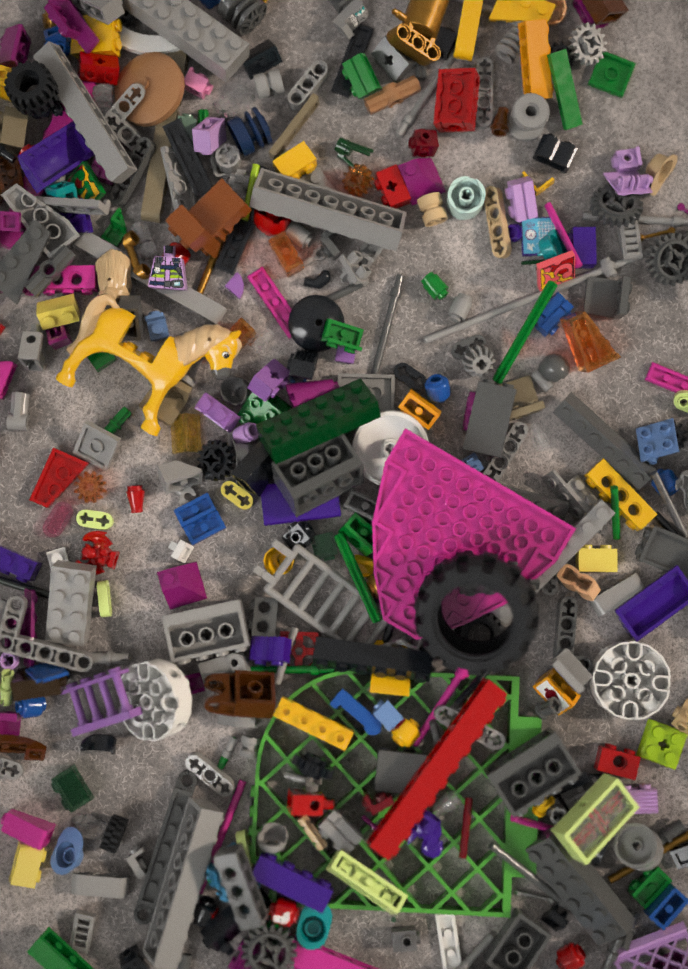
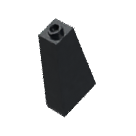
(254, 470)

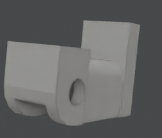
(223, 664)

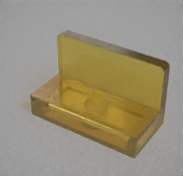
(186, 434)

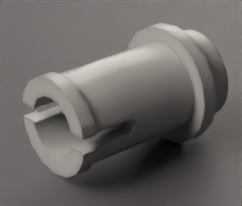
(544, 383)

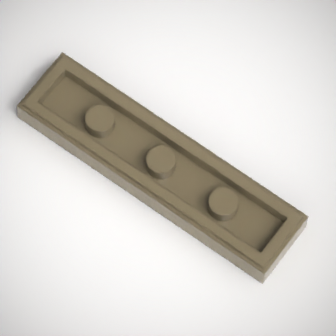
(294, 127)

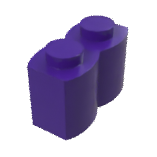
(270, 650)

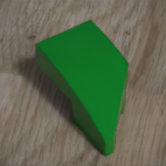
(116, 229)

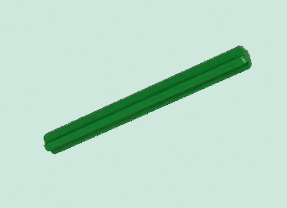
(524, 332)

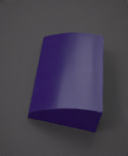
(54, 157)
(277, 510)
(654, 604)

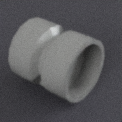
(268, 83)

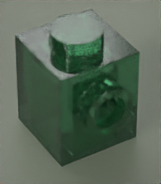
(325, 546)

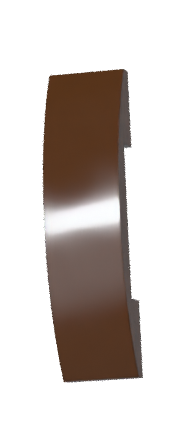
(17, 744)

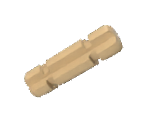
(312, 832)

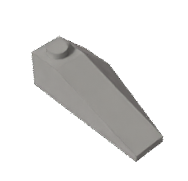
(33, 209)

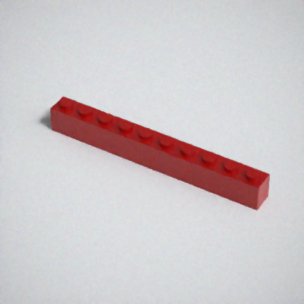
(436, 769)

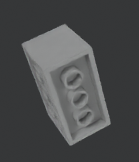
(196, 622)

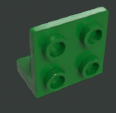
(257, 410)

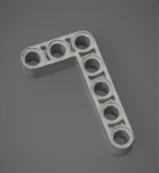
(36, 644)

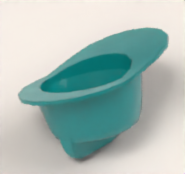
(551, 245)
(313, 927)

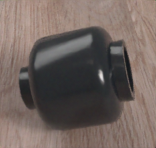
(205, 911)

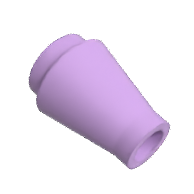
(6, 662)

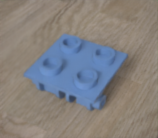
(657, 440)

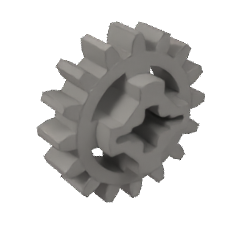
(587, 44)

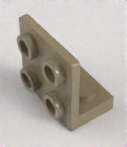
(526, 400)

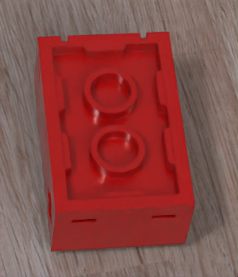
(456, 100)

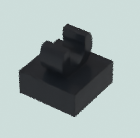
(554, 919)

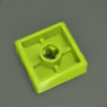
(650, 750)

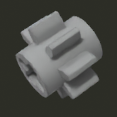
(239, 181)

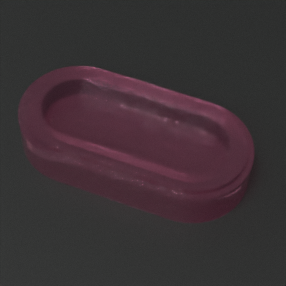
(57, 519)

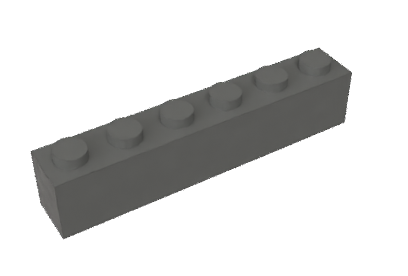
(604, 440)

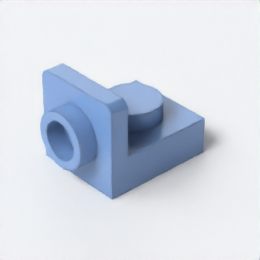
(157, 326)

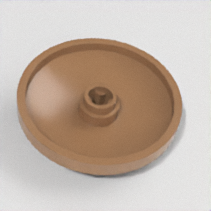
(163, 88)

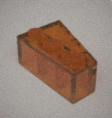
(586, 342)

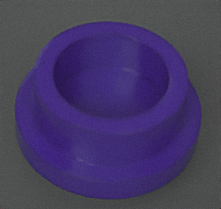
(515, 232)

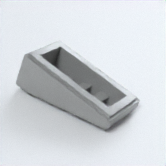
(631, 230)
(86, 916)

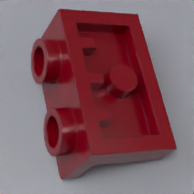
(381, 801)

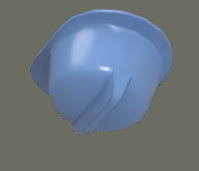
(68, 851)

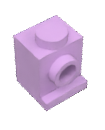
(634, 163)

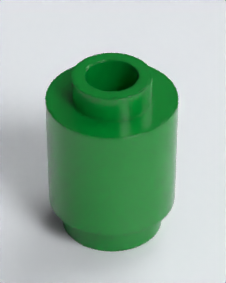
(435, 286)

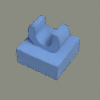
(473, 461)

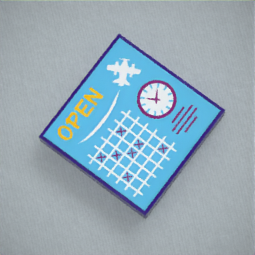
(533, 232)

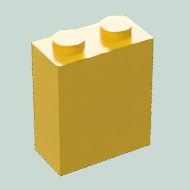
(108, 37)

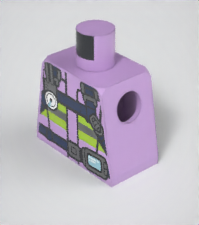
(168, 271)

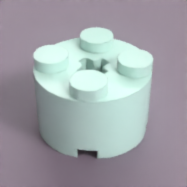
(469, 188)

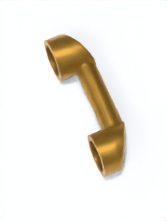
(130, 240)

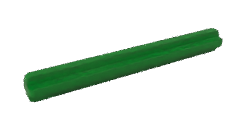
(358, 578)

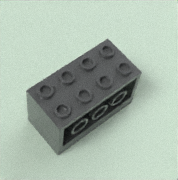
(318, 474)
(523, 762)

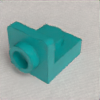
(62, 190)

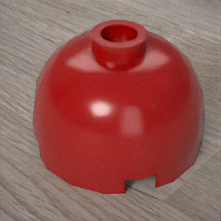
(269, 223)

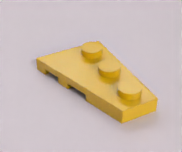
(521, 10)

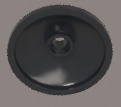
(303, 318)

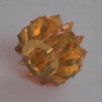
(358, 180)
(90, 479)

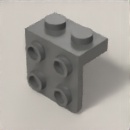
(607, 297)

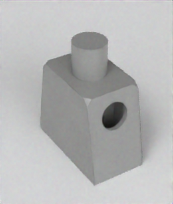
(33, 349)

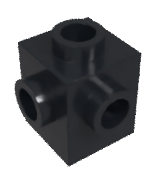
(299, 533)

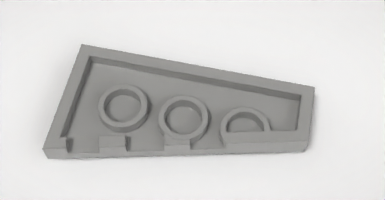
(179, 186)

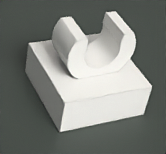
(181, 550)

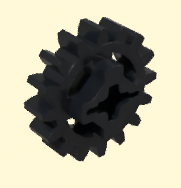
(219, 451)
(313, 766)

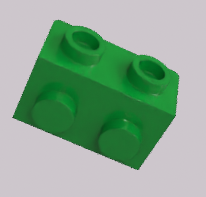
(342, 335)
(649, 886)

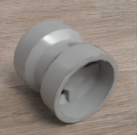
(250, 746)

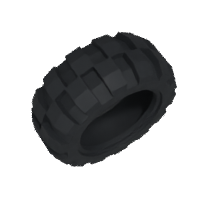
(466, 653)

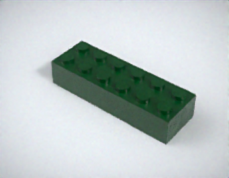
(318, 421)

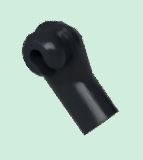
(319, 282)

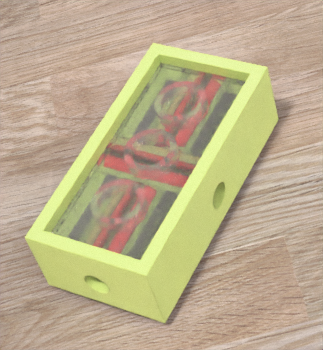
(595, 818)

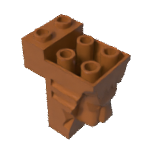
(209, 219)

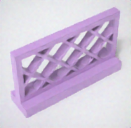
(654, 942)

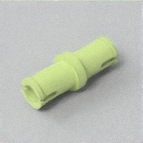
(5, 687)

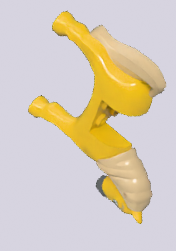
(105, 329)

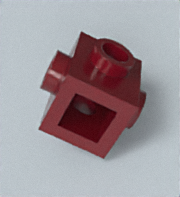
(423, 143)

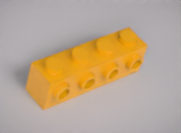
(534, 60)

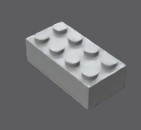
(70, 603)

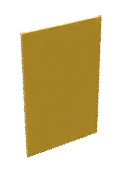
(389, 684)

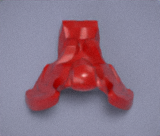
(100, 553)

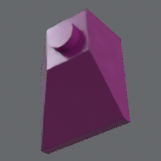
(421, 178)
(182, 585)

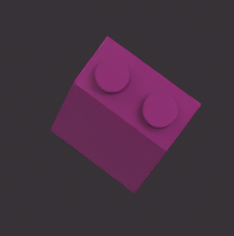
(14, 46)

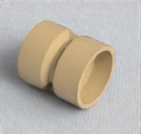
(432, 209)

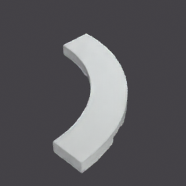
(143, 43)

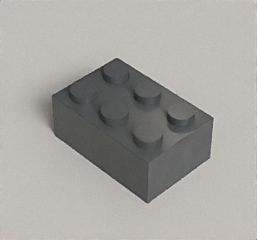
(517, 943)

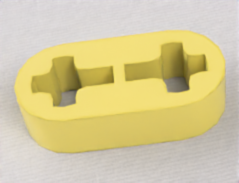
(239, 491)

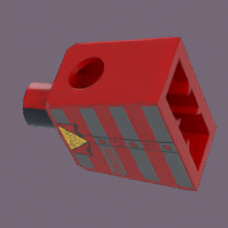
(299, 803)

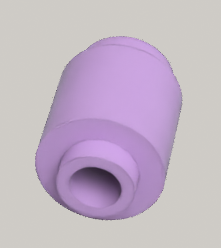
(245, 433)

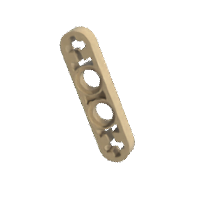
(494, 223)

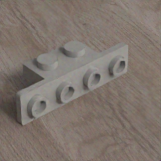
(573, 491)

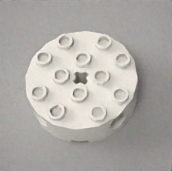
(649, 680)
(163, 697)

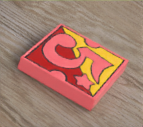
(557, 269)

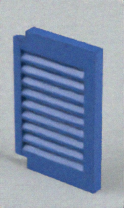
(46, 672)

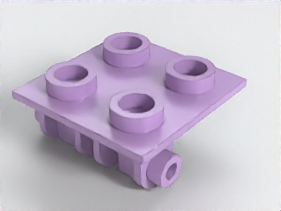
(629, 182)

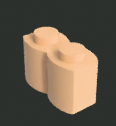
(578, 582)

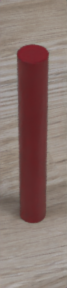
(465, 827)

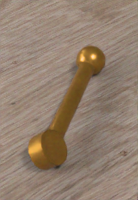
(670, 230)

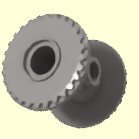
(528, 117)

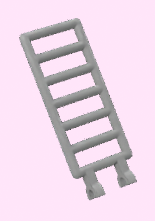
(299, 610)

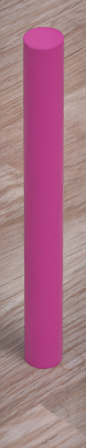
(562, 233)

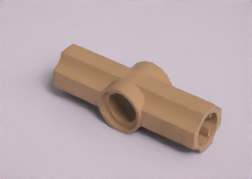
(392, 94)

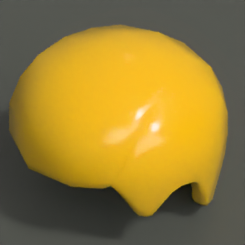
(271, 561)

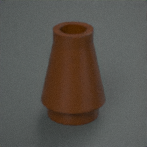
(501, 122)

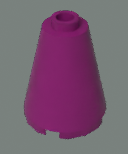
(306, 391)

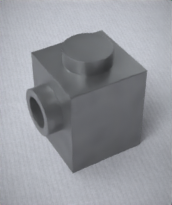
(405, 938)

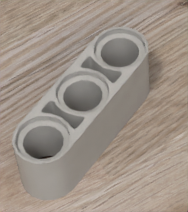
(311, 78)
(617, 595)
(100, 885)

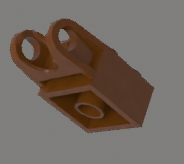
(242, 694)

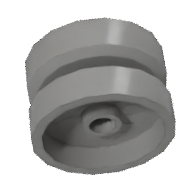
(650, 849)

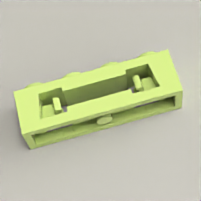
(366, 882)

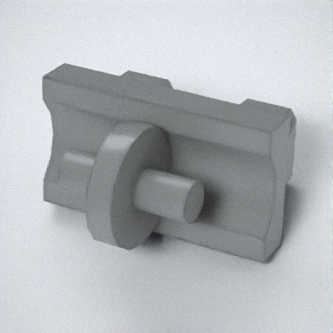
(352, 271)

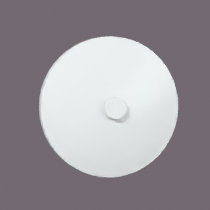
(377, 439)

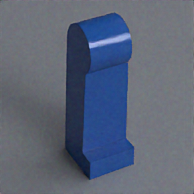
(357, 710)

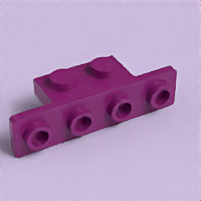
(71, 23)
(28, 624)

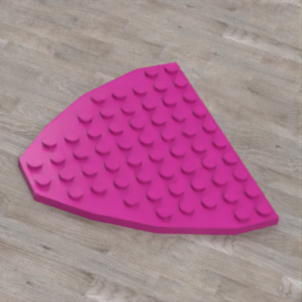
(443, 507)

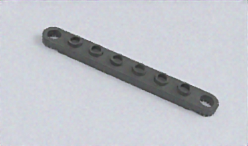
(164, 846)

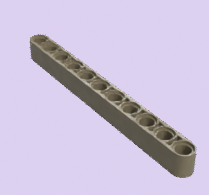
(156, 177)

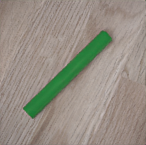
(615, 507)

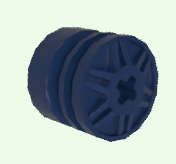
(250, 131)

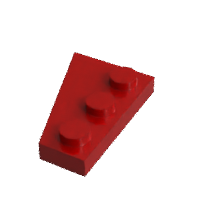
(56, 476)

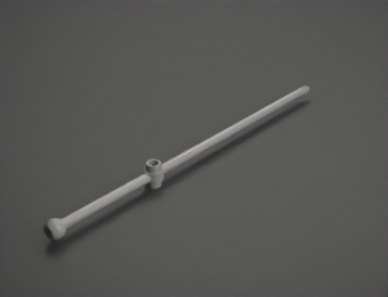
(607, 268)

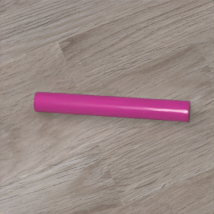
(530, 823)

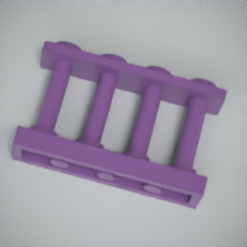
(98, 720)

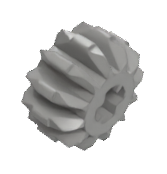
(478, 361)

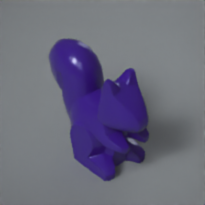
(430, 831)

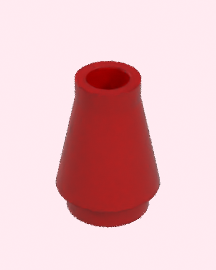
(135, 497)

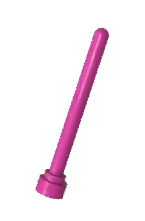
(459, 675)

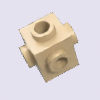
(681, 717)

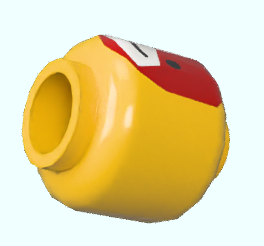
(405, 733)

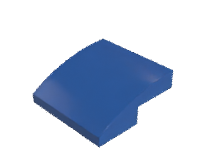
(199, 519)

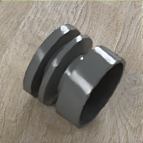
(242, 13)

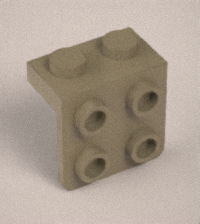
(173, 402)

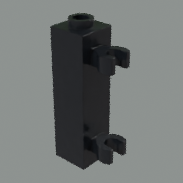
(225, 928)

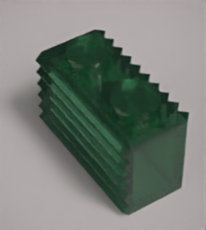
(71, 789)

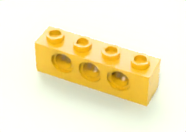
(644, 512)
(313, 723)

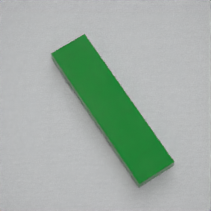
(564, 89)

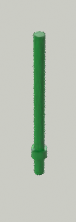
(293, 669)

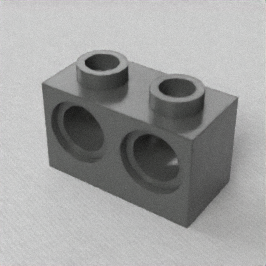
(269, 617)

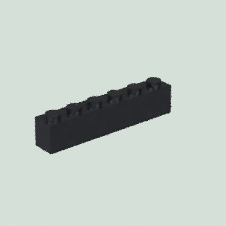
(373, 659)

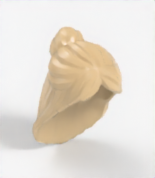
(114, 274)

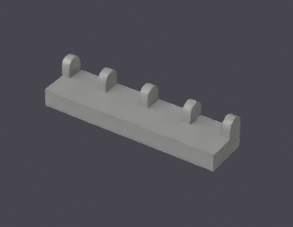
(77, 205)

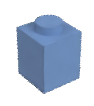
(387, 714)

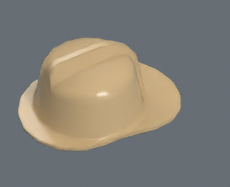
(660, 169)

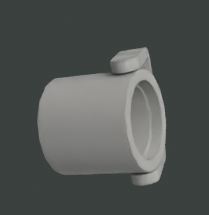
(227, 159)

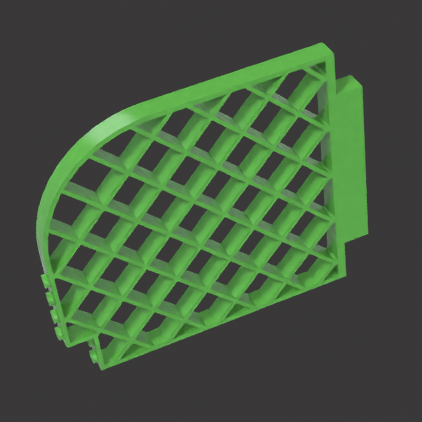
(515, 836)

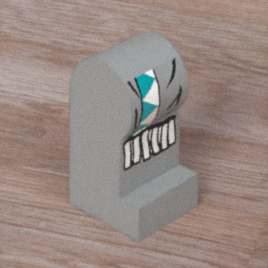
(350, 18)

